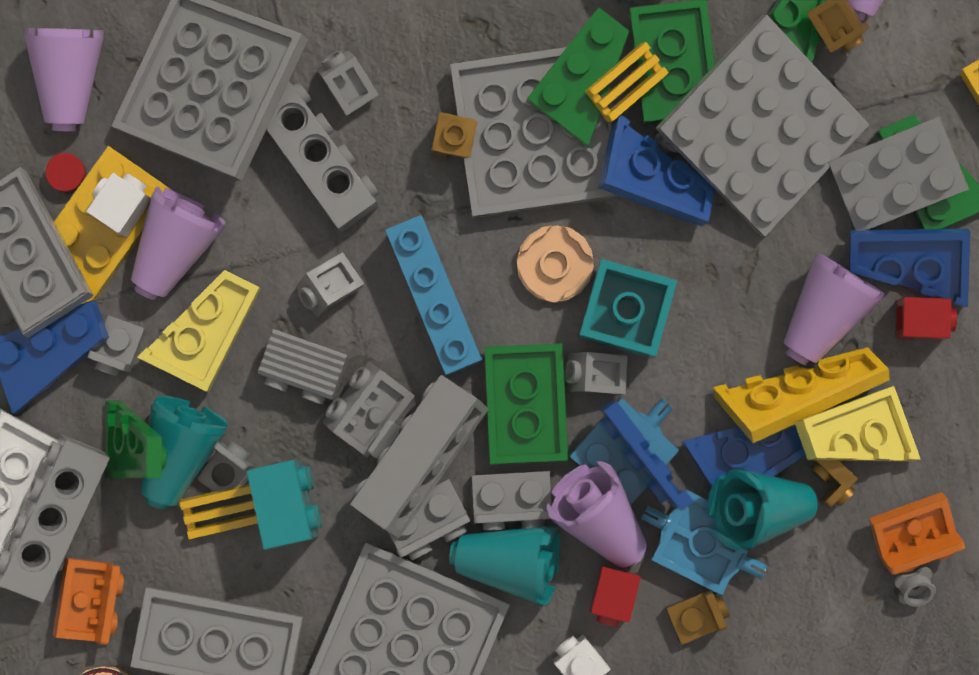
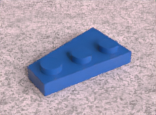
(650, 177)
(919, 259)
(37, 361)
(733, 450)
(638, 455)

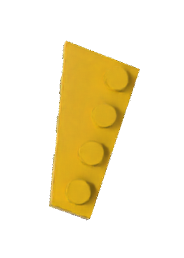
(777, 402)

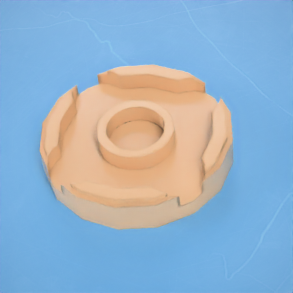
(555, 263)

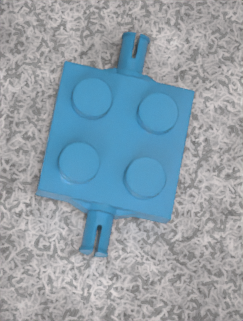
(601, 447)
(694, 551)

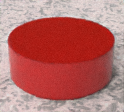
(65, 172)

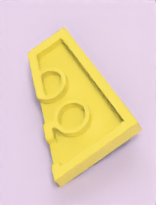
(204, 334)
(860, 431)

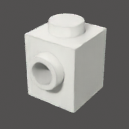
(119, 202)
(579, 658)

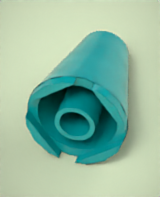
(188, 443)
(758, 507)
(511, 561)

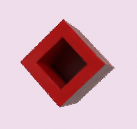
(924, 318)
(614, 595)

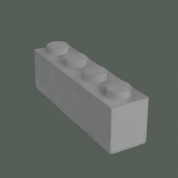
(419, 456)

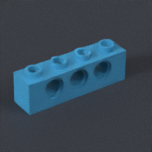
(434, 295)

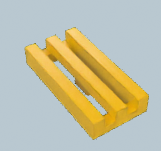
(651, 63)
(221, 526)

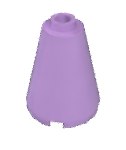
(63, 72)
(171, 241)
(827, 309)
(598, 513)

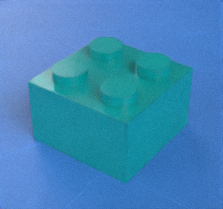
(627, 309)
(284, 503)

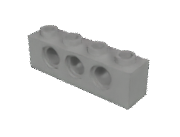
(342, 208)
(36, 576)

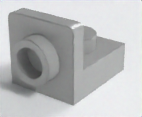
(347, 81)
(328, 284)
(120, 348)
(596, 373)

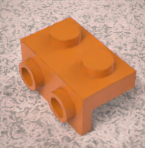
(916, 534)
(88, 600)

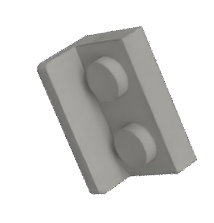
(366, 407)
(511, 498)
(438, 516)

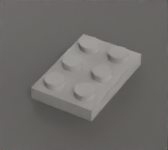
(899, 175)

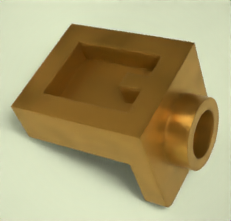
(838, 24)
(453, 136)
(840, 475)
(698, 616)

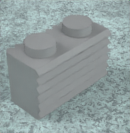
(302, 365)

